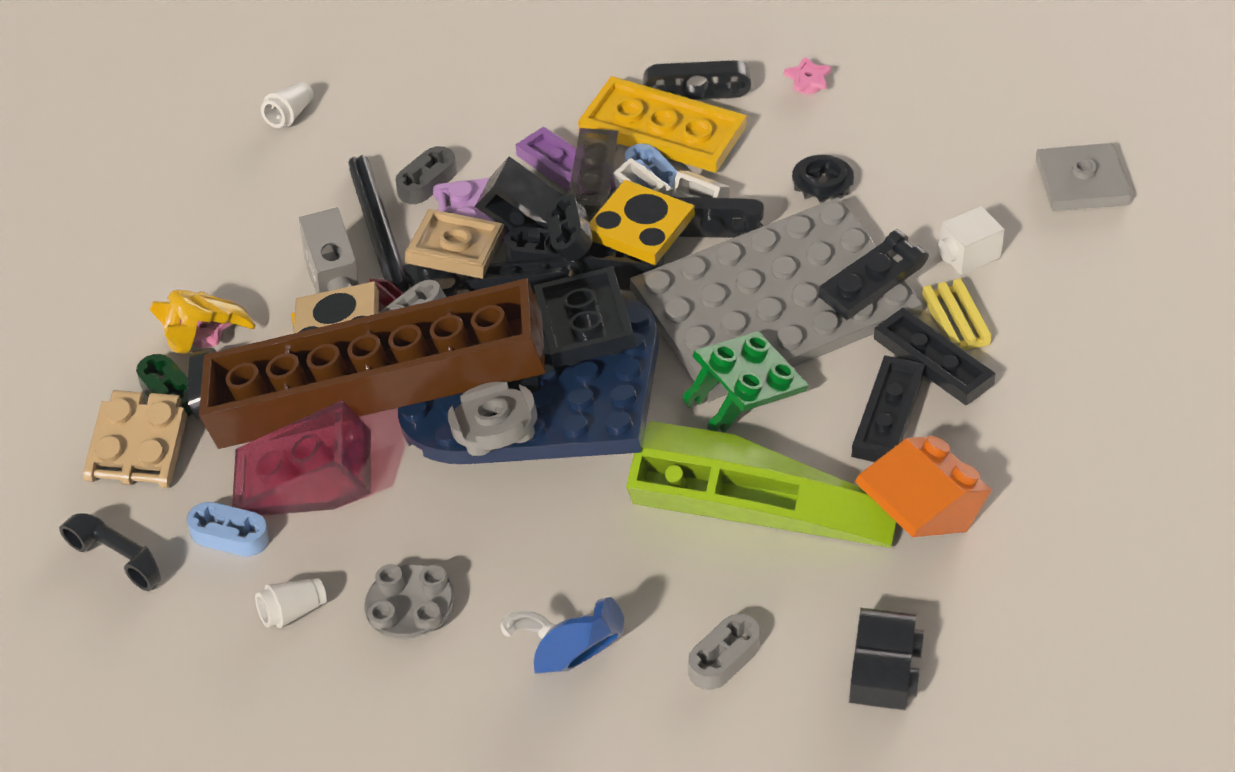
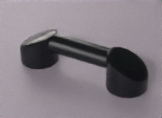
(84, 529)

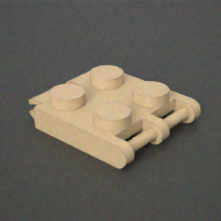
(136, 438)

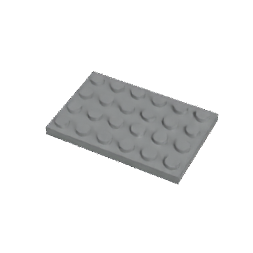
(767, 286)

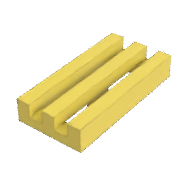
(947, 293)

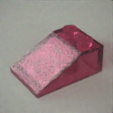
(305, 465)

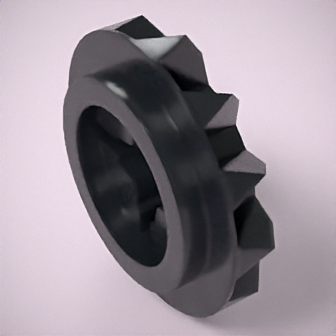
(810, 169)

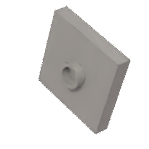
(1082, 177)

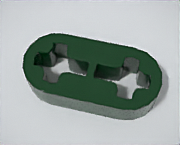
(173, 381)

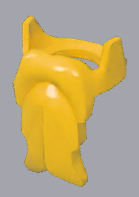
(191, 308)

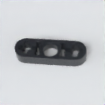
(709, 90)

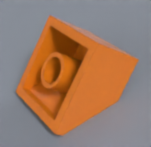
(925, 487)

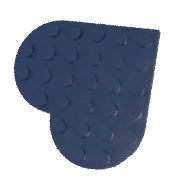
(579, 407)

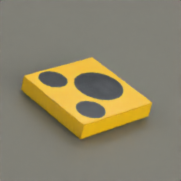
(640, 222)

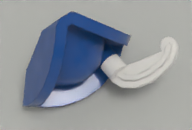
(571, 640)

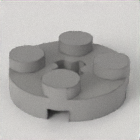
(511, 424)

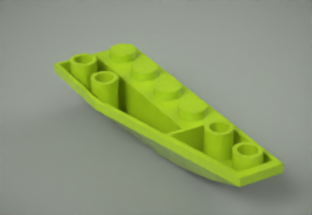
(750, 484)

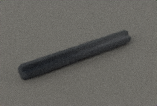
(377, 222)

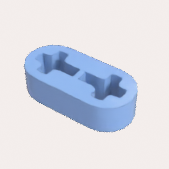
(656, 163)
(226, 532)

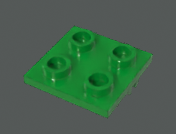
(749, 372)

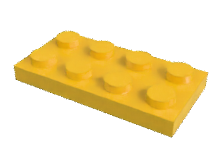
(671, 123)

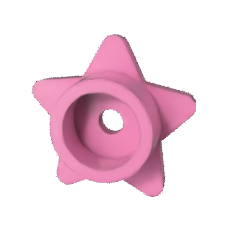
(808, 77)
(209, 336)

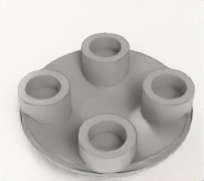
(409, 600)

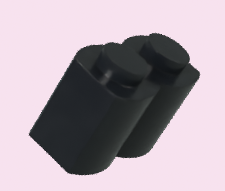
(883, 659)

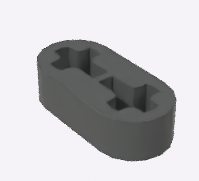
(419, 177)

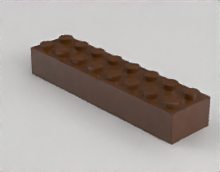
(374, 362)

